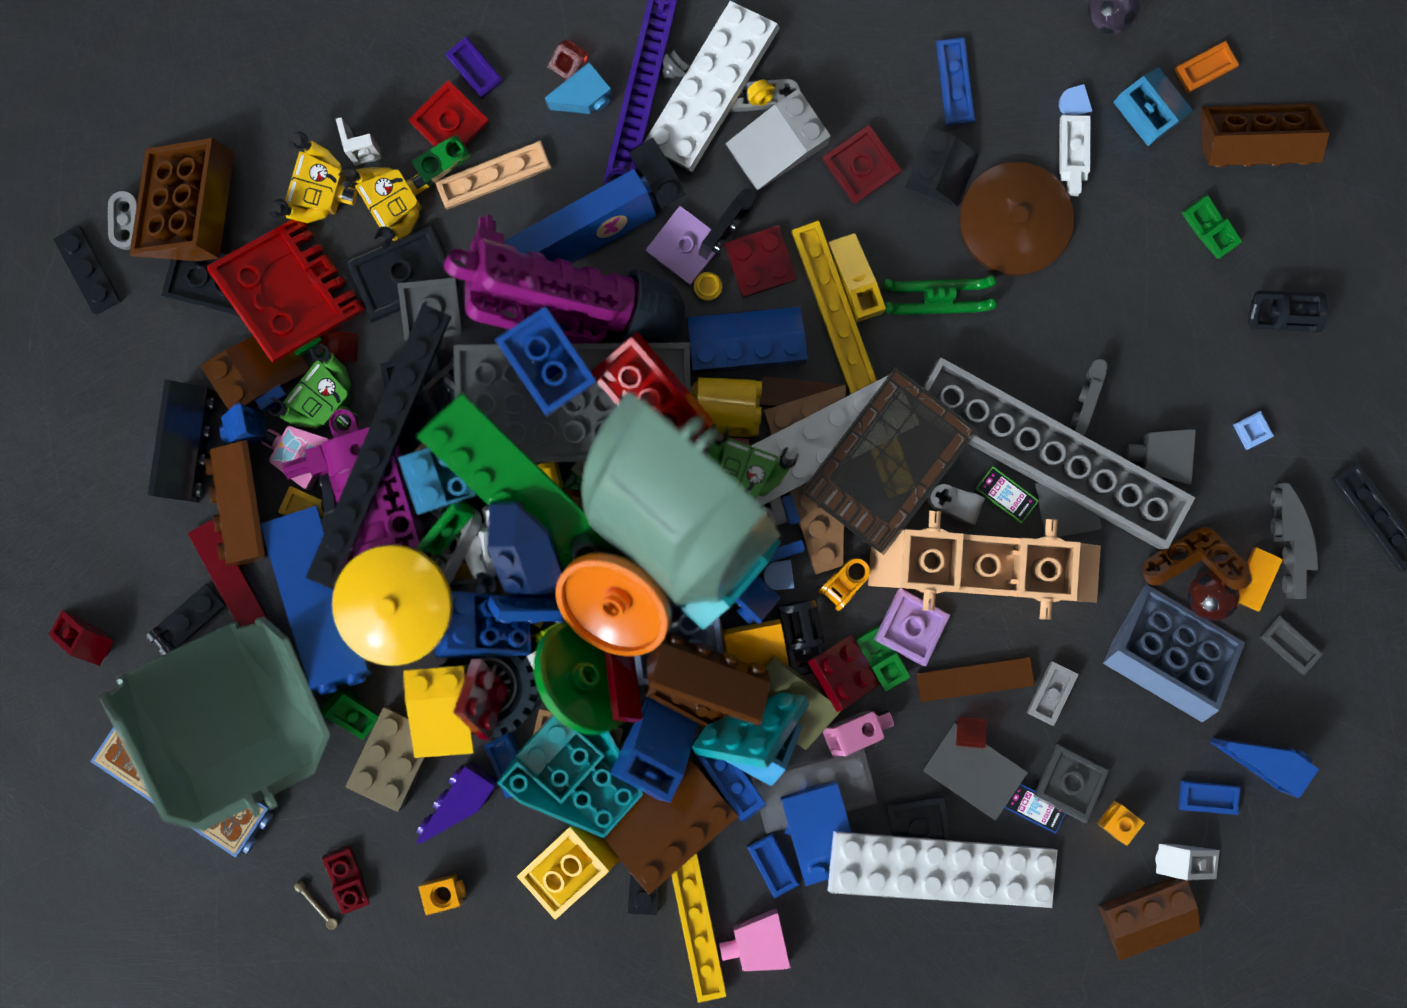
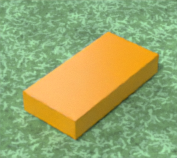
(1263, 570)

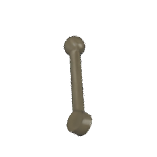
(331, 922)

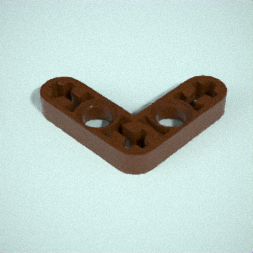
(1202, 551)

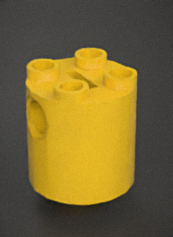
(731, 404)

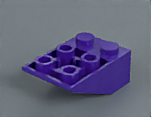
(467, 796)

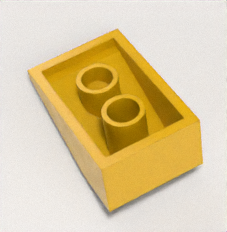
(430, 707)
(568, 869)

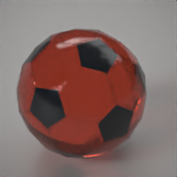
(1212, 597)

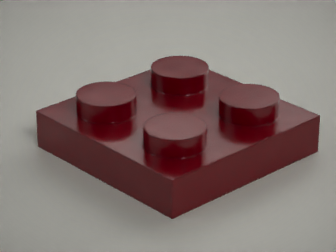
(861, 164)
(760, 261)
(844, 673)
(480, 699)

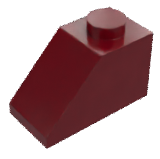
(81, 638)

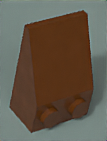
(247, 373)

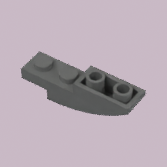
(1294, 528)

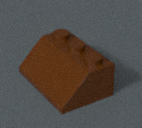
(1150, 917)

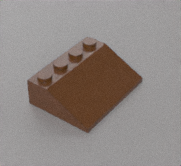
(182, 201)
(664, 835)

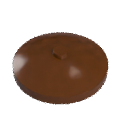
(1016, 219)

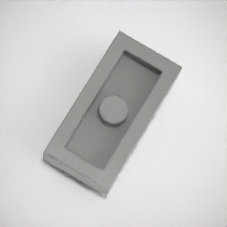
(1052, 693)

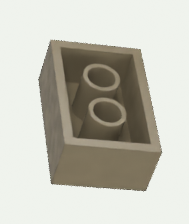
(387, 763)

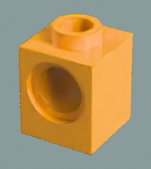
(1120, 823)
(433, 903)

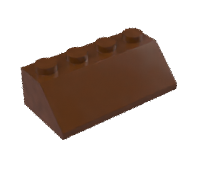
(1263, 134)
(235, 503)
(709, 678)

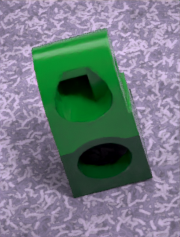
(441, 160)

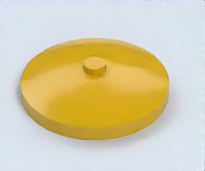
(392, 605)

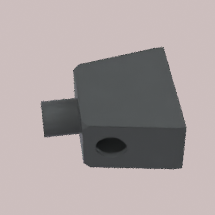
(1166, 455)

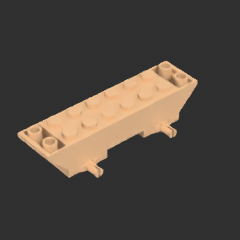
(988, 565)

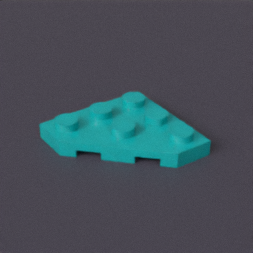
(748, 743)

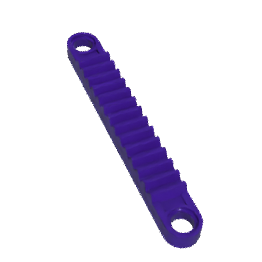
(641, 85)

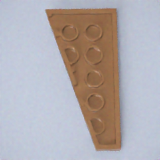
(820, 531)

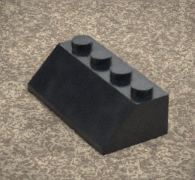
(182, 441)

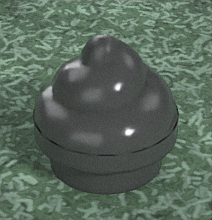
(674, 65)

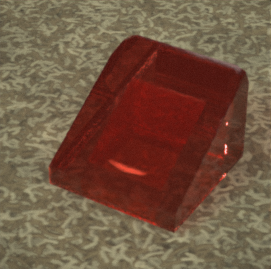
(567, 59)
(342, 345)
(971, 732)

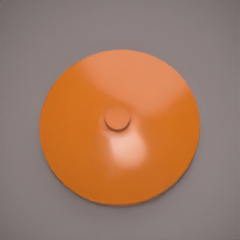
(613, 604)

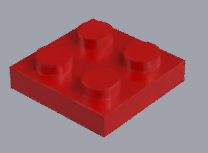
(448, 115)

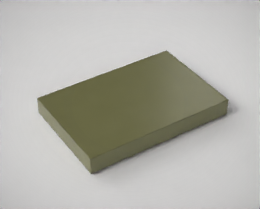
(820, 709)

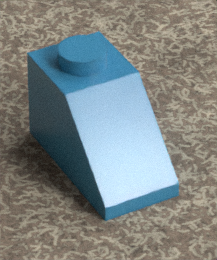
(581, 93)

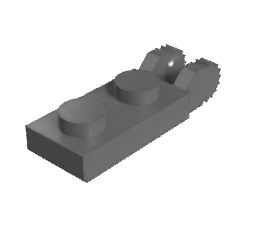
(1089, 396)

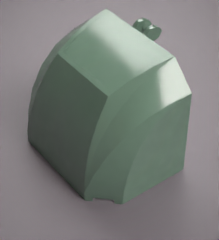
(671, 505)
(219, 724)

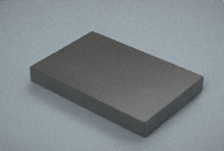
(975, 774)

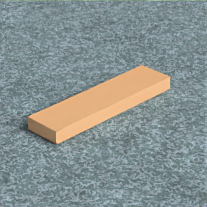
(493, 175)

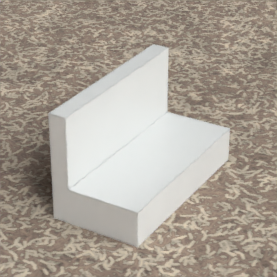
(358, 149)

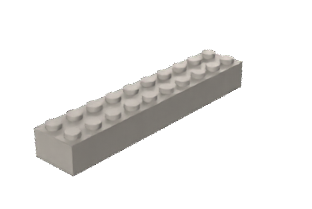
(1062, 458)

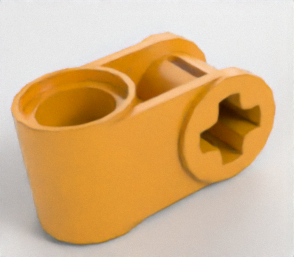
(844, 584)

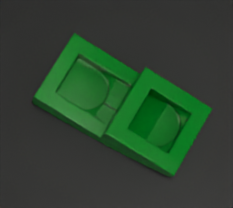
(1210, 227)
(882, 660)

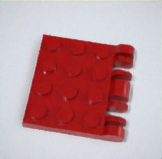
(281, 292)

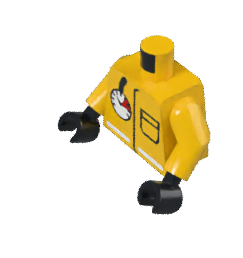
(314, 185)
(388, 199)

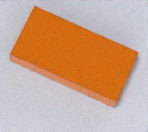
(1206, 67)

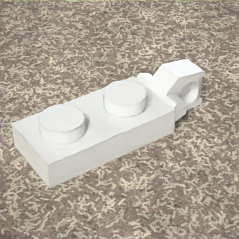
(1074, 151)

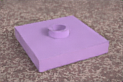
(679, 244)
(910, 628)

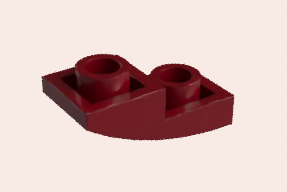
(346, 880)

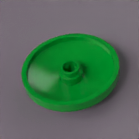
(574, 681)

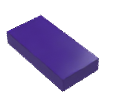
(474, 67)

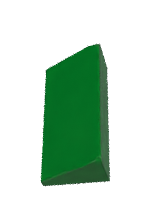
(447, 528)

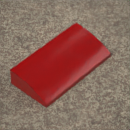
(643, 373)

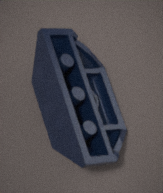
(522, 551)

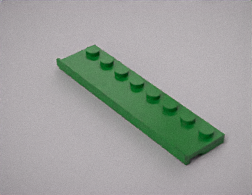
(503, 472)

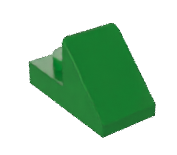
(350, 713)

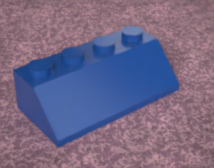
(747, 340)

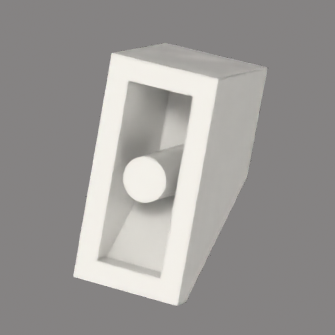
(1187, 862)

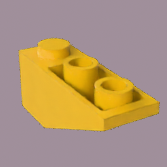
(857, 278)

